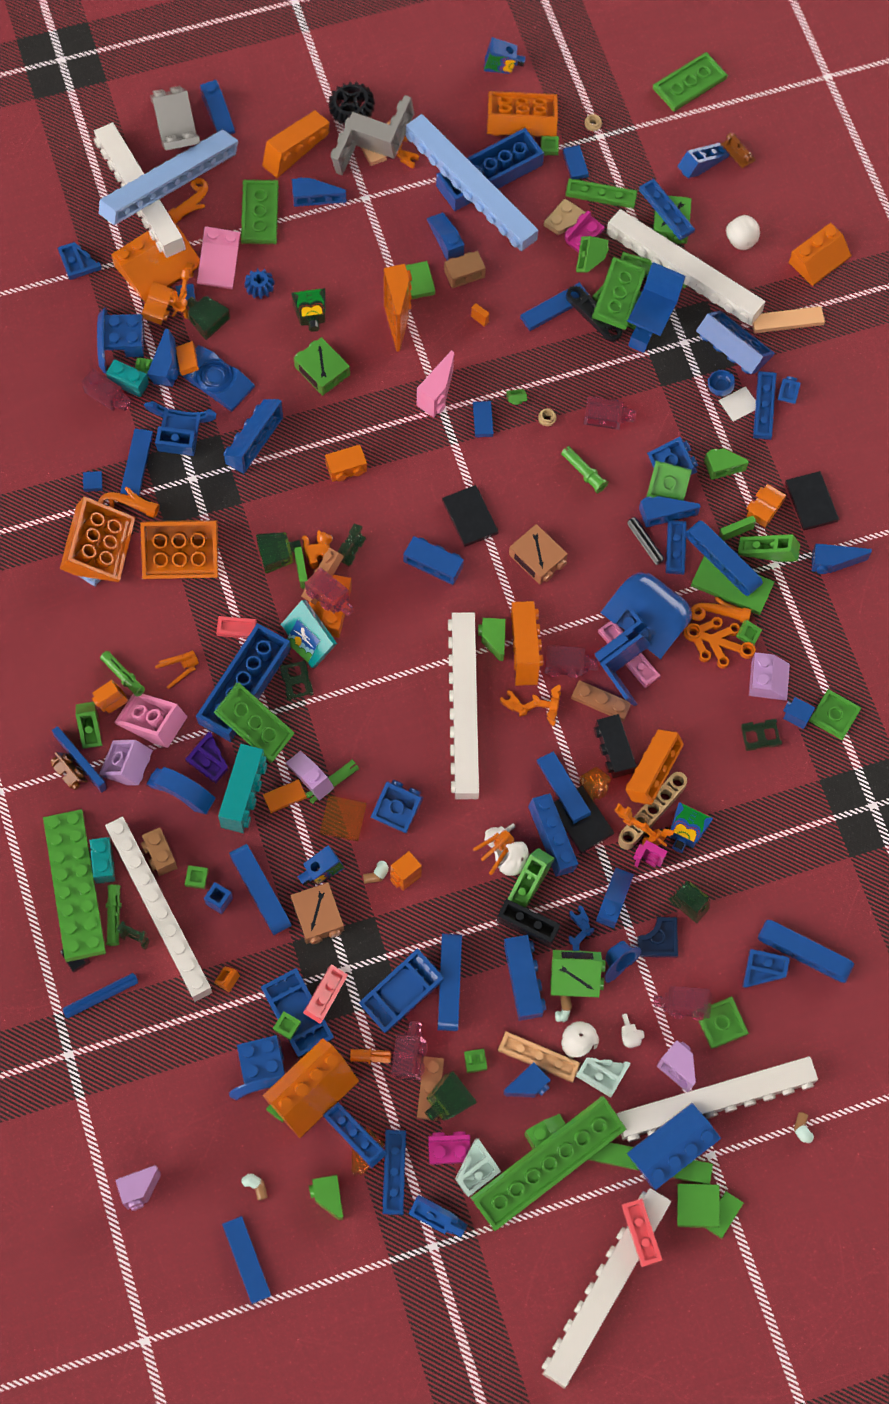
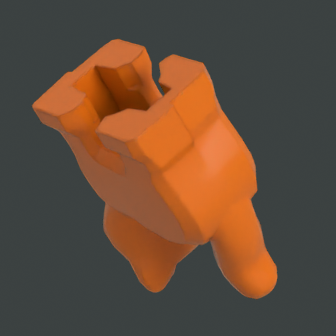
(316, 551)

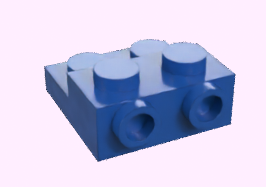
(675, 453)
(397, 806)

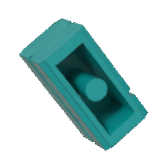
(128, 378)
(102, 860)

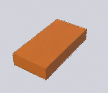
(187, 358)
(284, 796)

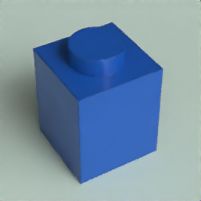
(798, 712)
(218, 898)

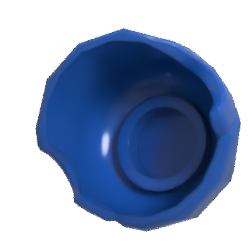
(721, 383)

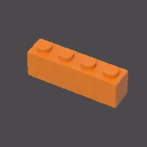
(654, 767)

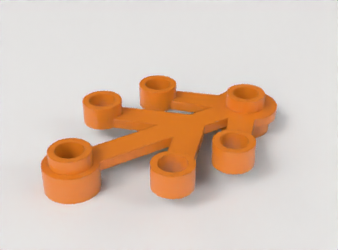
(715, 641)

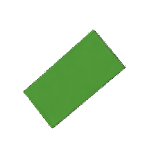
(690, 81)
(259, 212)
(619, 293)
(713, 582)
(254, 722)

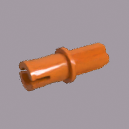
(370, 1055)

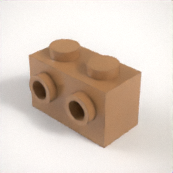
(464, 269)
(161, 856)

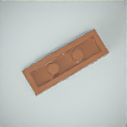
(329, 564)
(600, 700)
(429, 1080)

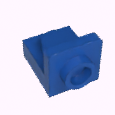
(789, 390)

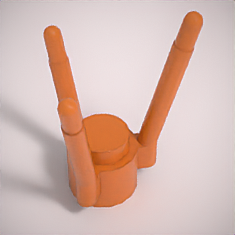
(187, 660)
(500, 842)

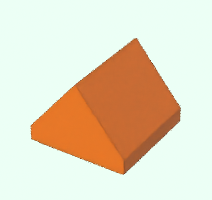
(227, 978)

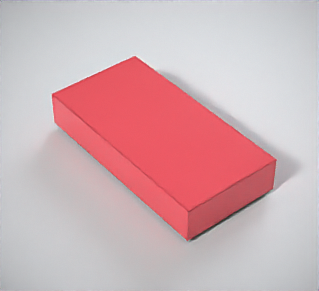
(235, 627)

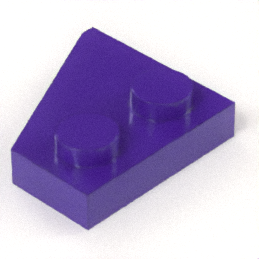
(208, 759)

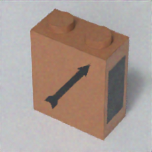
(538, 554)
(317, 913)

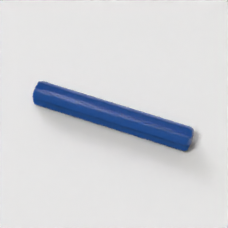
(100, 995)

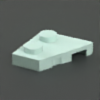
(602, 1074)
(476, 1169)

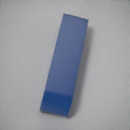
(724, 558)
(260, 889)
(806, 951)
(450, 987)

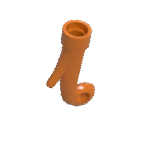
(190, 204)
(149, 508)
(722, 609)

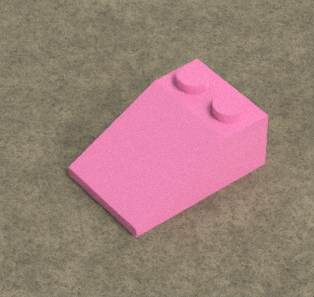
(218, 257)
(434, 389)
(152, 719)

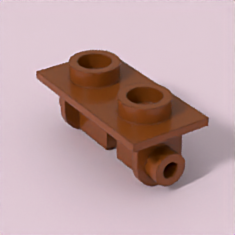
(737, 151)
(64, 764)

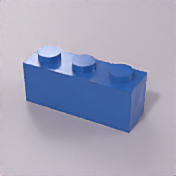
(433, 560)

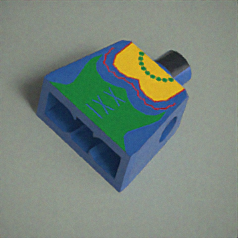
(502, 57)
(688, 827)
(327, 863)

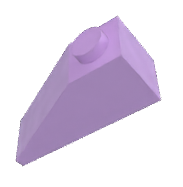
(310, 775)

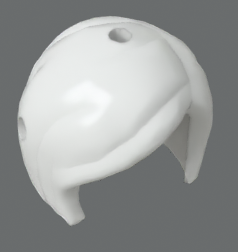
(743, 232)
(514, 860)
(579, 1046)

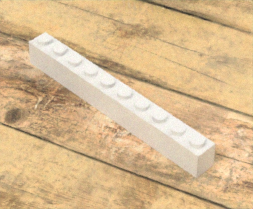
(127, 170)
(698, 274)
(464, 706)
(159, 909)
(721, 1096)
(600, 1297)

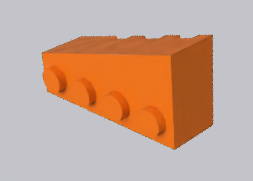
(294, 142)
(526, 642)

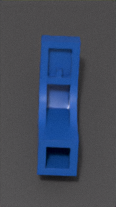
(182, 788)

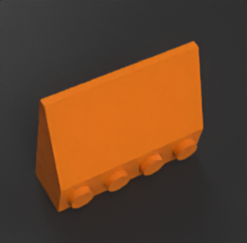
(515, 111)
(144, 264)
(397, 300)
(97, 541)
(179, 549)
(311, 1087)

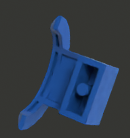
(119, 333)
(178, 428)
(260, 1065)

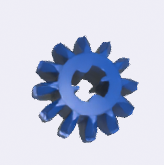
(259, 283)

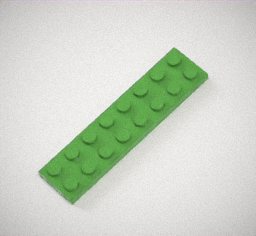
(74, 886)
(548, 1163)

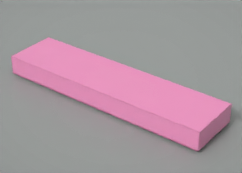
(639, 665)

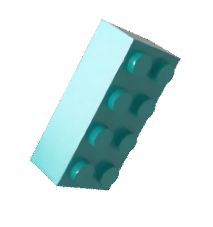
(241, 789)

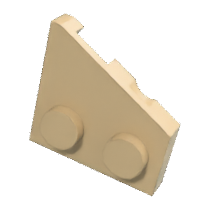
(563, 217)

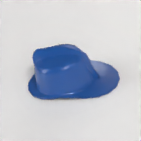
(619, 958)

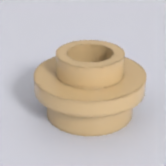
(593, 118)
(547, 413)

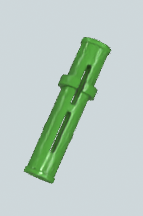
(127, 679)
(337, 777)
(113, 915)

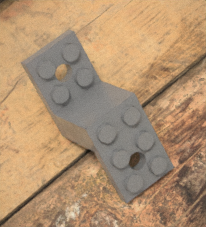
(174, 118)
(372, 135)

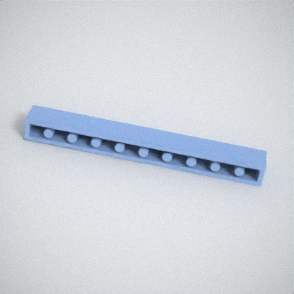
(167, 177)
(471, 182)

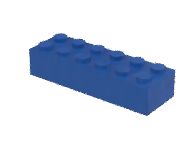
(499, 164)
(252, 668)

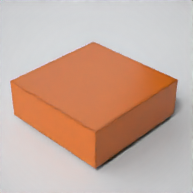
(480, 314)

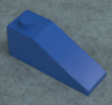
(216, 107)
(702, 159)
(314, 192)
(446, 236)
(164, 365)
(661, 509)
(834, 558)
(614, 898)

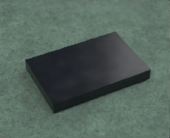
(811, 500)
(470, 515)
(589, 830)

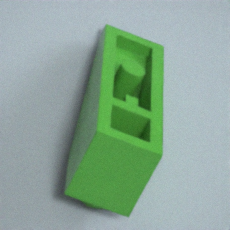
(774, 547)
(531, 877)

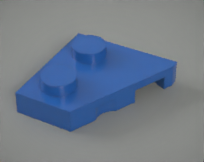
(76, 261)
(764, 967)

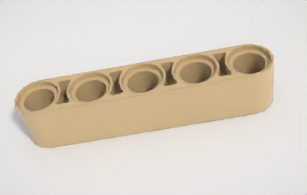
(659, 804)

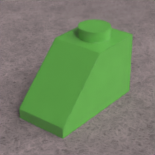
(591, 253)
(724, 463)
(493, 636)
(88, 725)
(543, 1130)
(327, 1195)

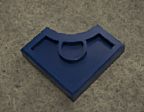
(661, 940)

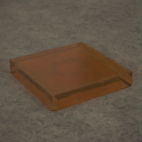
(343, 818)

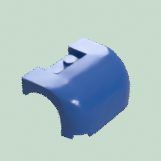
(656, 604)

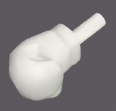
(492, 831)
(630, 1035)

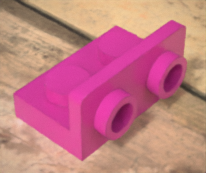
(585, 226)
(652, 853)
(448, 1149)

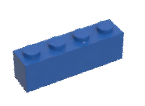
(553, 834)
(523, 977)

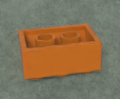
(820, 254)
(331, 620)

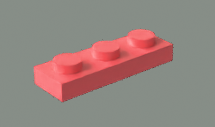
(325, 994)
(641, 1233)

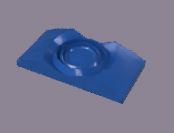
(219, 379)
(401, 991)
(292, 996)

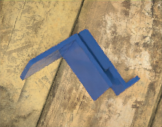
(655, 305)
(621, 651)

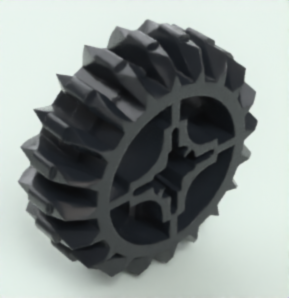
(353, 98)

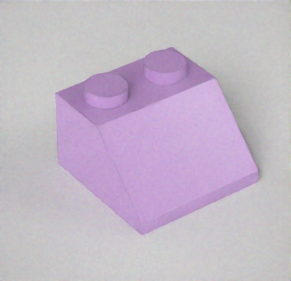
(769, 677)
(126, 762)
(679, 1065)
(138, 1187)

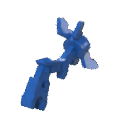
(582, 922)

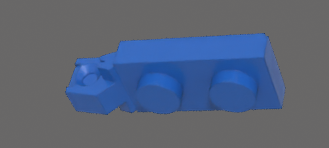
(437, 1217)

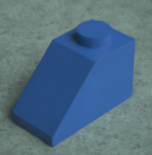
(529, 1083)

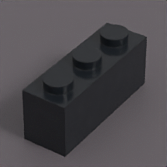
(615, 746)
(528, 923)

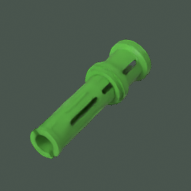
(590, 475)

